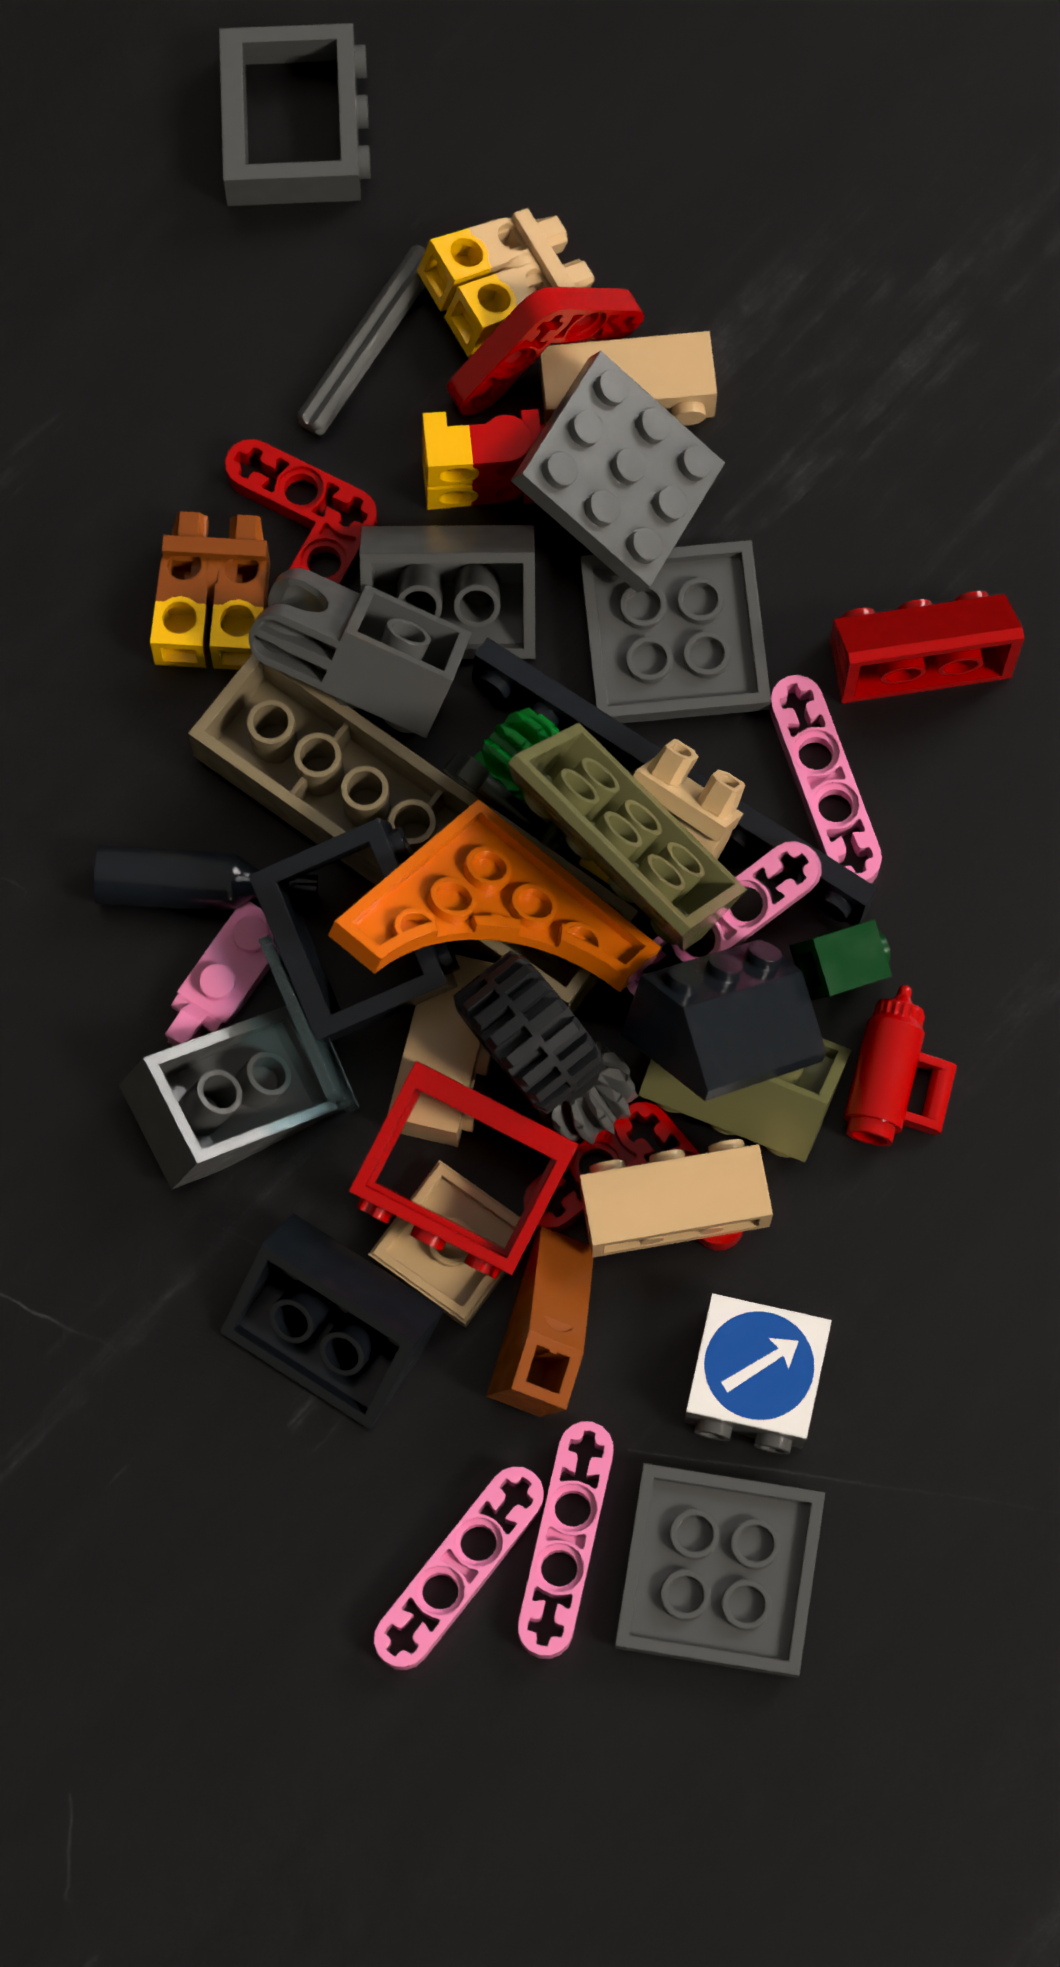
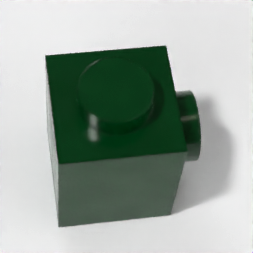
(842, 959)

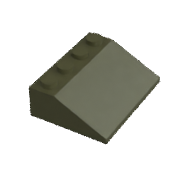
(626, 834)

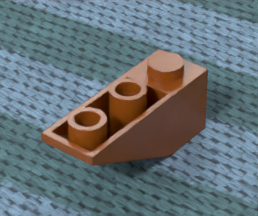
(545, 1327)

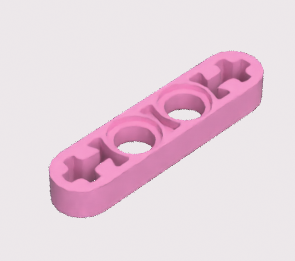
(831, 780)
(731, 931)
(560, 1538)
(453, 1563)

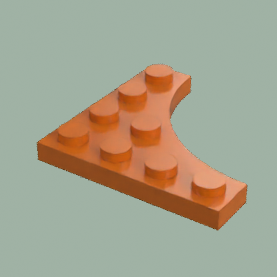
(491, 885)

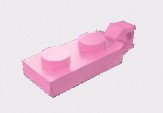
(222, 977)

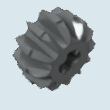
(596, 1103)

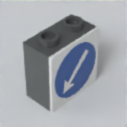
(757, 1374)

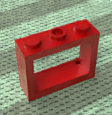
(432, 1227)

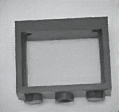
(294, 180)

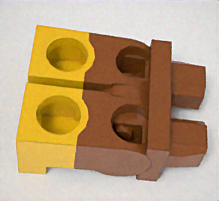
(207, 573)

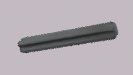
(363, 345)

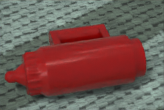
(887, 1073)

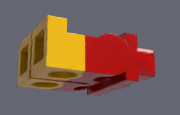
(475, 461)

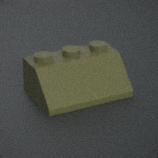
(775, 1113)

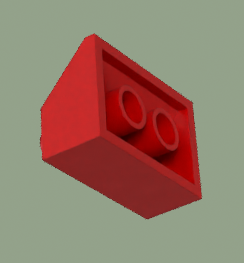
(925, 646)

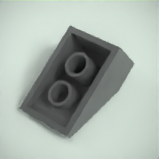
(225, 1096)

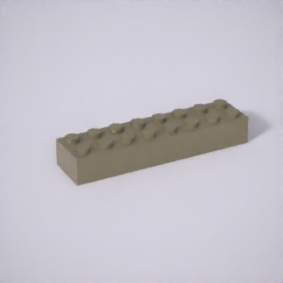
(336, 771)

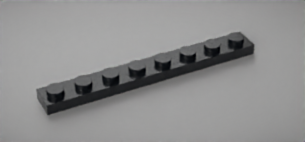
(510, 679)

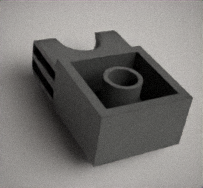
(360, 648)

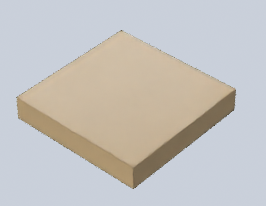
(443, 1274)

